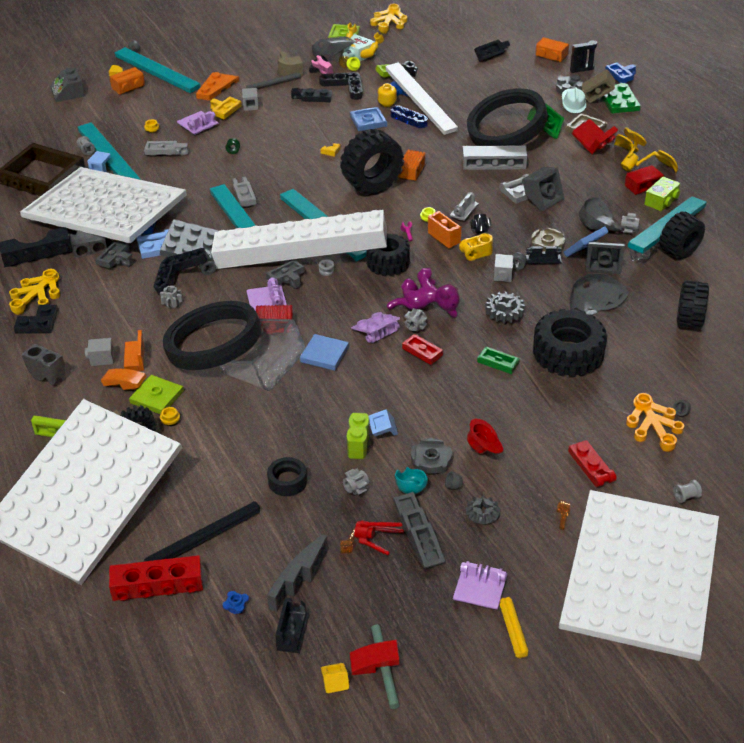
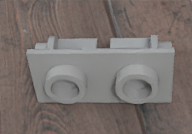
(465, 207)

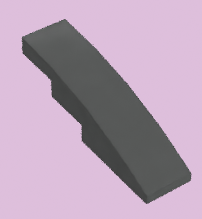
(418, 530)
(300, 568)

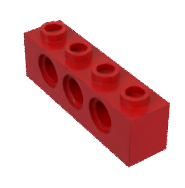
(155, 578)

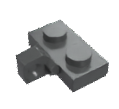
(115, 254)
(287, 273)

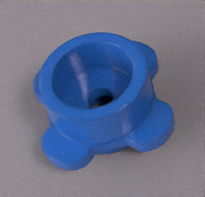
(235, 607)

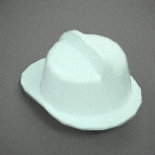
(574, 100)

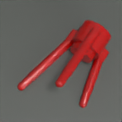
(366, 530)

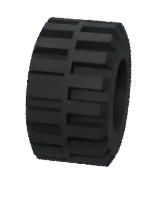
(682, 235)
(391, 259)
(693, 304)

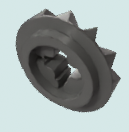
(475, 514)

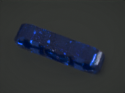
(409, 116)

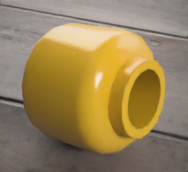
(387, 95)

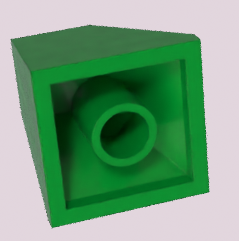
(553, 123)

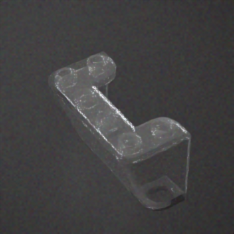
(271, 357)

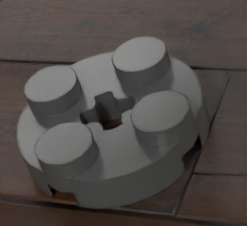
(565, 83)
(436, 464)

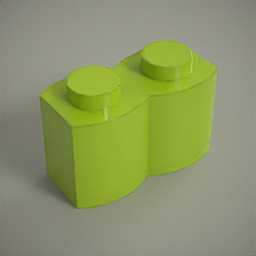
(358, 435)

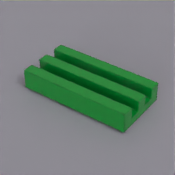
(498, 360)

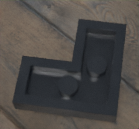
(41, 323)

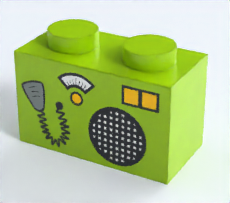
(662, 194)

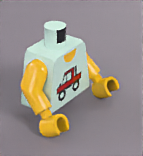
(362, 47)

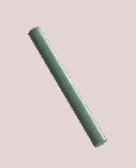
(386, 672)

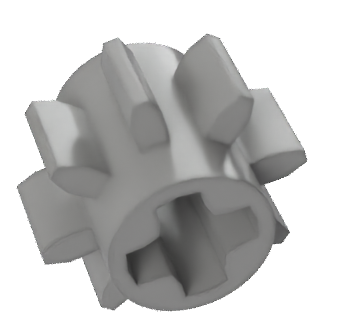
(629, 223)
(171, 296)
(415, 320)
(355, 481)

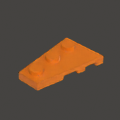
(214, 84)

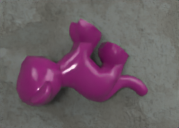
(445, 296)

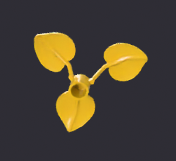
(632, 159)

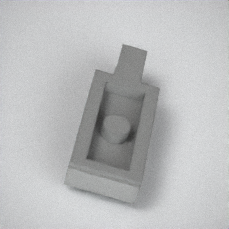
(166, 148)

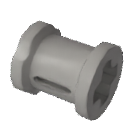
(86, 143)
(687, 491)

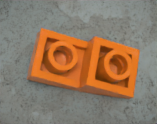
(125, 377)

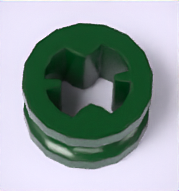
(235, 149)

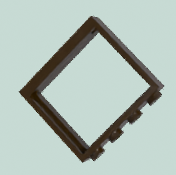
(45, 154)

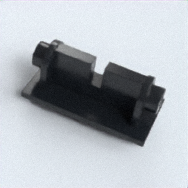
(536, 254)

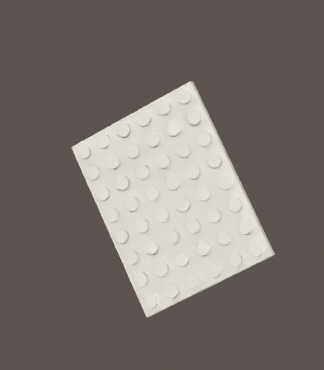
(104, 204)
(83, 490)
(642, 575)

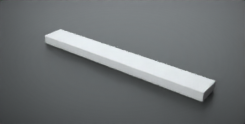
(421, 98)

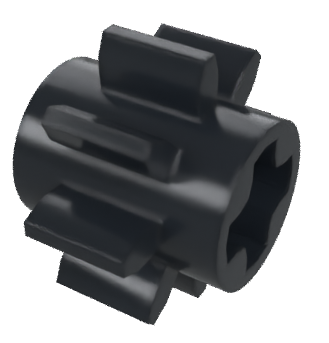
(410, 67)
(480, 223)

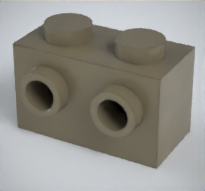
(598, 86)

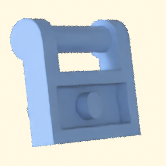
(149, 247)

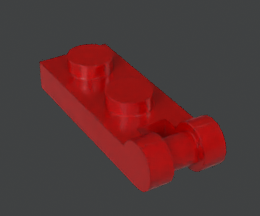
(591, 463)

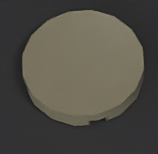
(548, 237)

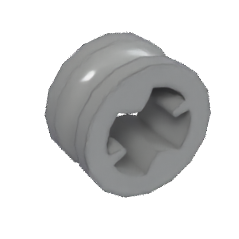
(326, 267)

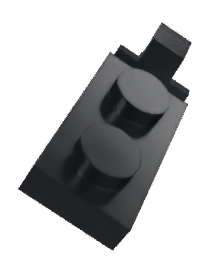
(491, 49)
(311, 95)

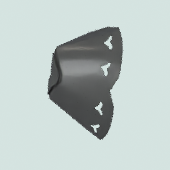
(337, 44)
(593, 216)
(597, 294)

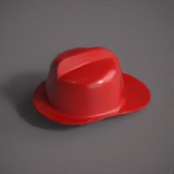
(483, 437)

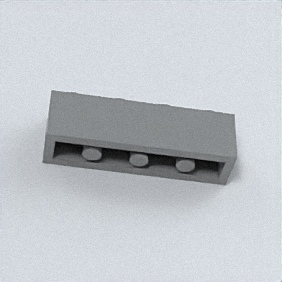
(494, 157)

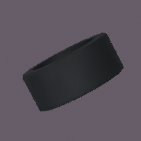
(287, 464)

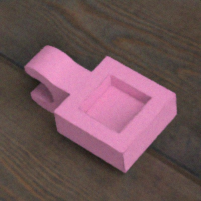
(323, 66)

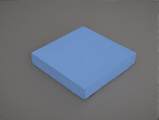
(368, 119)
(582, 243)
(324, 352)

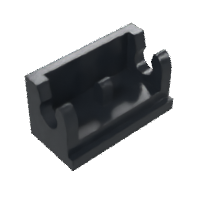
(291, 627)

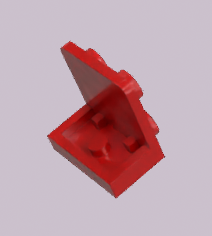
(593, 137)

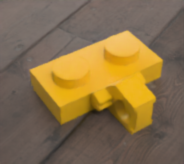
(225, 108)

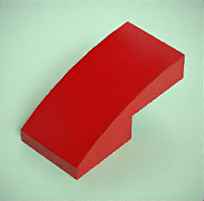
(375, 655)

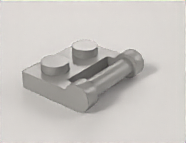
(515, 194)

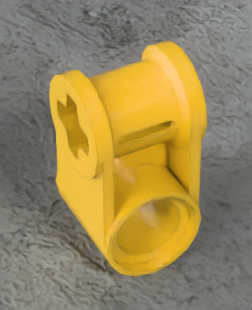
(478, 246)

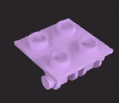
(198, 122)
(268, 295)
(377, 326)
(480, 585)

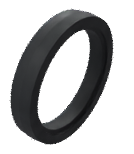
(501, 99)
(218, 355)

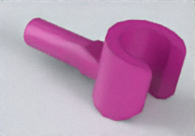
(407, 230)

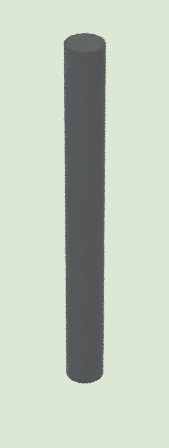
(275, 81)

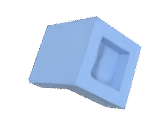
(98, 160)
(382, 422)

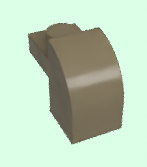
(289, 65)

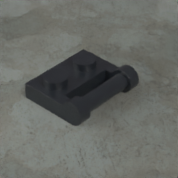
(579, 57)

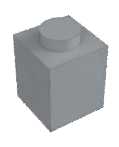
(250, 99)
(503, 268)
(100, 352)

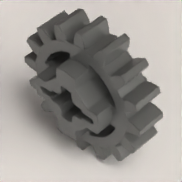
(504, 307)

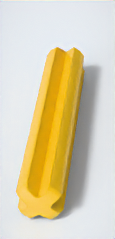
(513, 627)

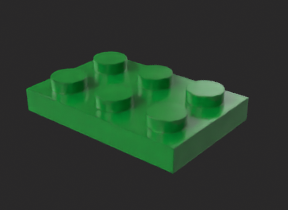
(621, 99)

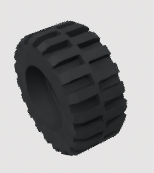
(361, 150)
(569, 358)

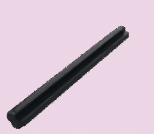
(206, 532)

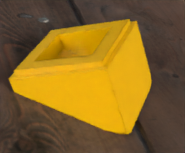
(335, 677)

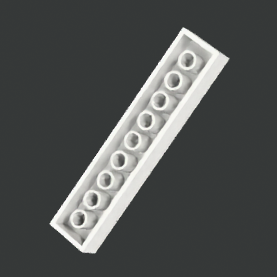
(300, 239)

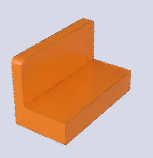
(135, 354)

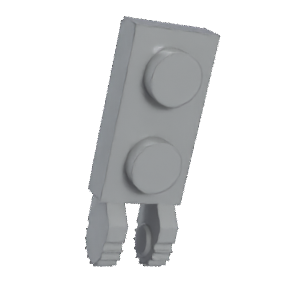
(244, 192)

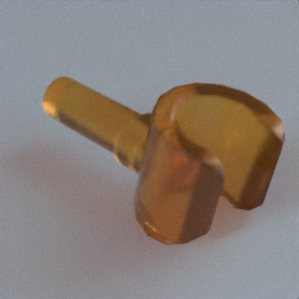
(564, 508)
(347, 545)

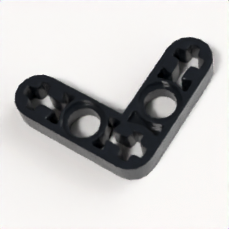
(351, 79)
(172, 264)

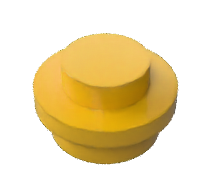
(151, 126)
(169, 416)

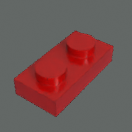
(422, 349)

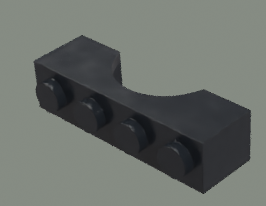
(54, 244)

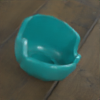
(411, 480)

